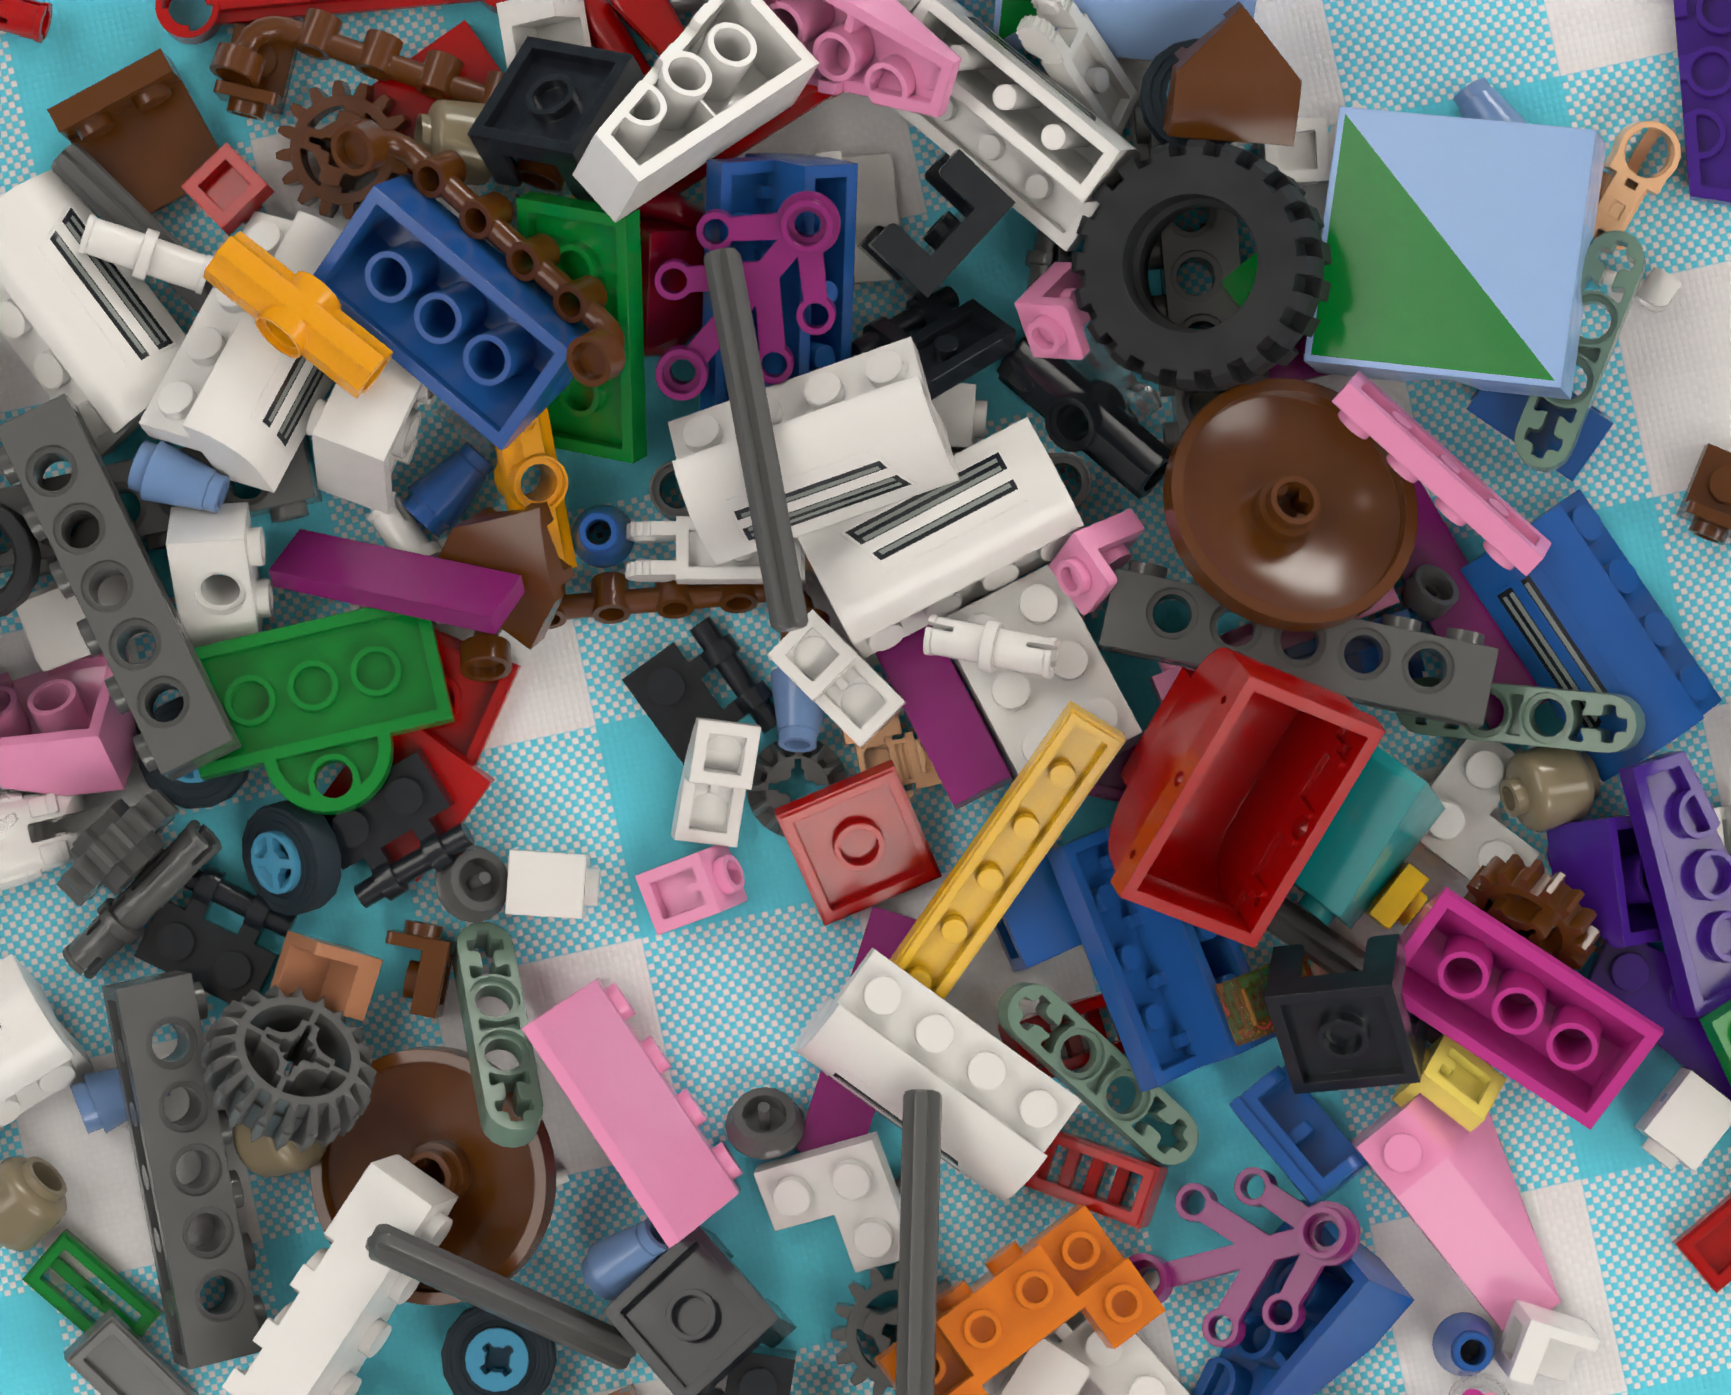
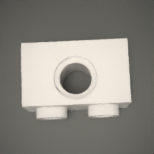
(212, 544)

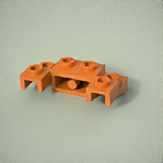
(1028, 1297)

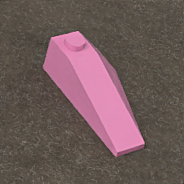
(873, 52)
(64, 731)
(1462, 1202)

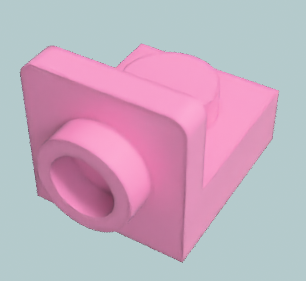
(1052, 315)
(1090, 558)
(692, 888)

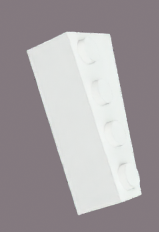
(701, 96)
(366, 436)
(342, 1293)

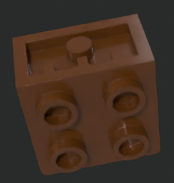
(140, 129)

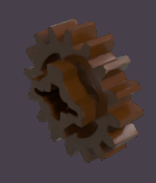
(335, 182)
(1536, 907)

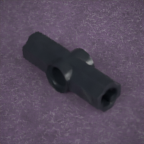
(1106, 434)

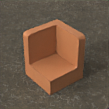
(328, 970)

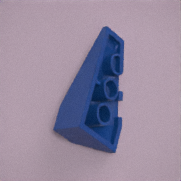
(1343, 1321)

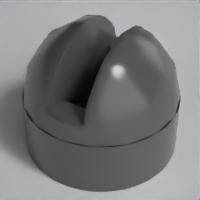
(1424, 583)

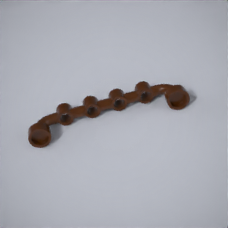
(374, 57)
(590, 357)
(488, 655)

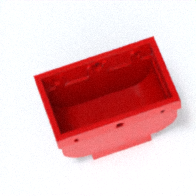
(1234, 792)

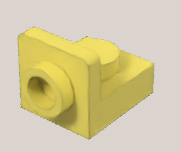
(1455, 1083)

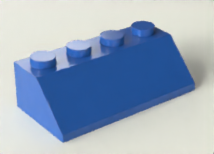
(450, 310)

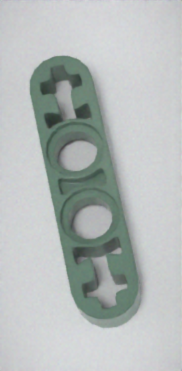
(1592, 353)
(1519, 719)
(491, 1033)
(1094, 1078)

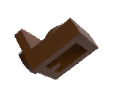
(272, 88)
(1709, 496)
(429, 978)

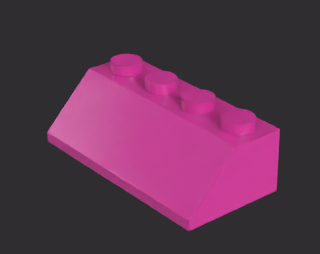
(1521, 1008)

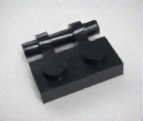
(948, 337)
(675, 695)
(403, 803)
(215, 956)

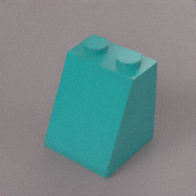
(1367, 840)

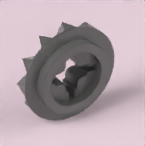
(776, 765)

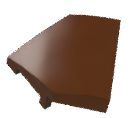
(1233, 86)
(517, 545)

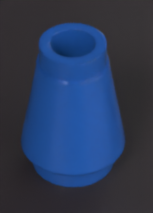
(447, 490)
(612, 551)
(1451, 1336)

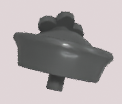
(473, 885)
(765, 1123)

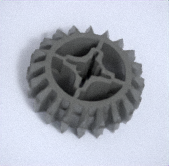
(248, 1063)

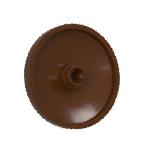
(1287, 507)
(430, 1117)

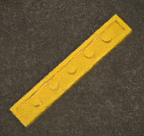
(1008, 848)

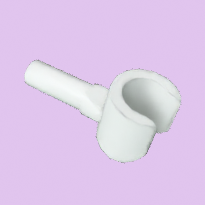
(1655, 292)

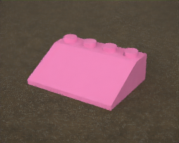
(635, 1110)

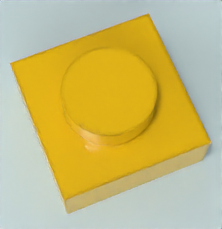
(1399, 898)

